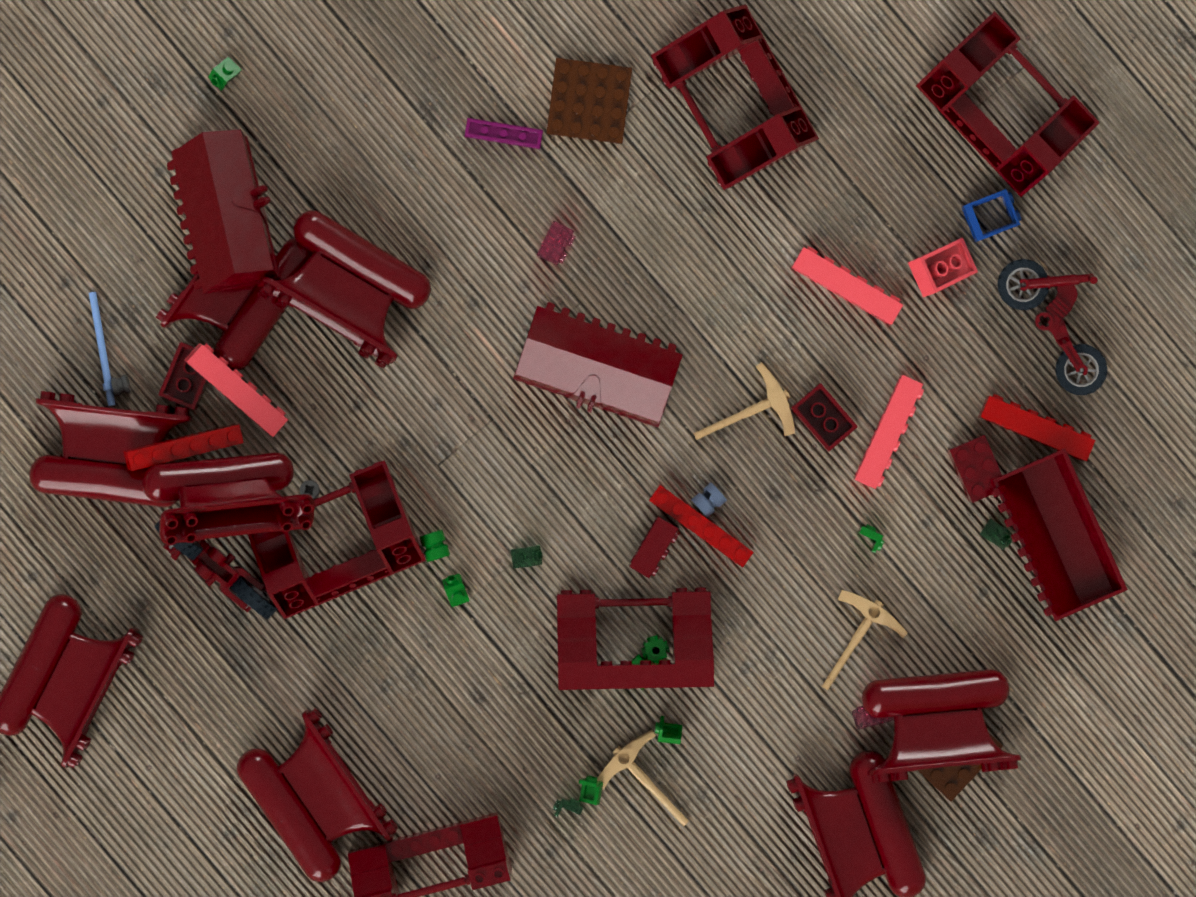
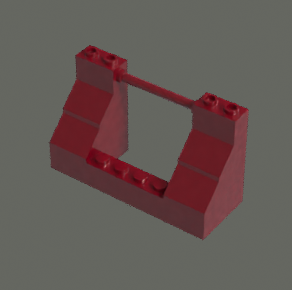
(713, 42)
(1044, 148)
(390, 529)
(690, 637)
(484, 850)

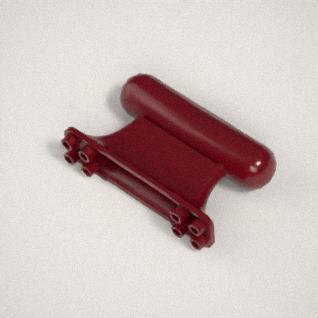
(348, 284)
(247, 312)
(96, 444)
(227, 497)
(62, 677)
(938, 722)
(312, 799)
(861, 831)

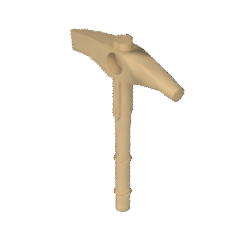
(775, 398)
(873, 613)
(624, 758)

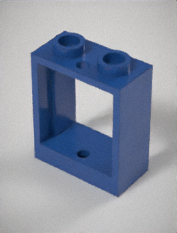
(972, 221)

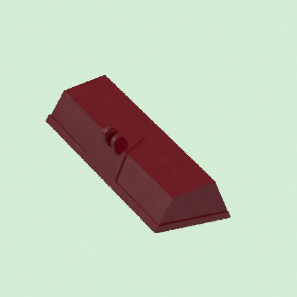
(223, 211)
(598, 365)
(1058, 535)

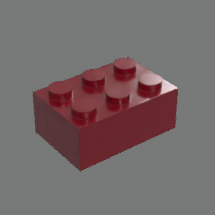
(182, 381)
(823, 417)
(975, 467)
(654, 547)

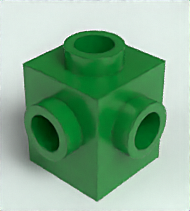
(653, 642)

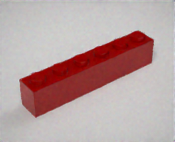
(1037, 428)
(183, 447)
(701, 526)

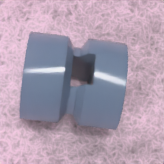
(709, 499)

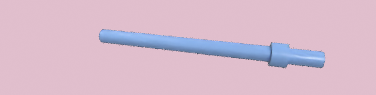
(107, 386)

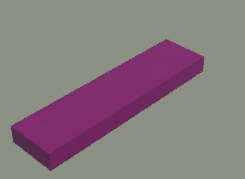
(503, 133)

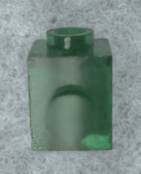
(997, 534)
(526, 557)
(572, 805)

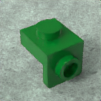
(224, 73)
(870, 532)
(455, 590)
(668, 732)
(590, 790)

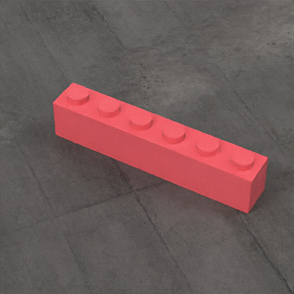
(847, 286)
(235, 389)
(888, 432)

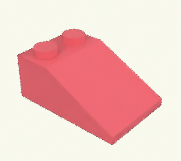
(942, 267)

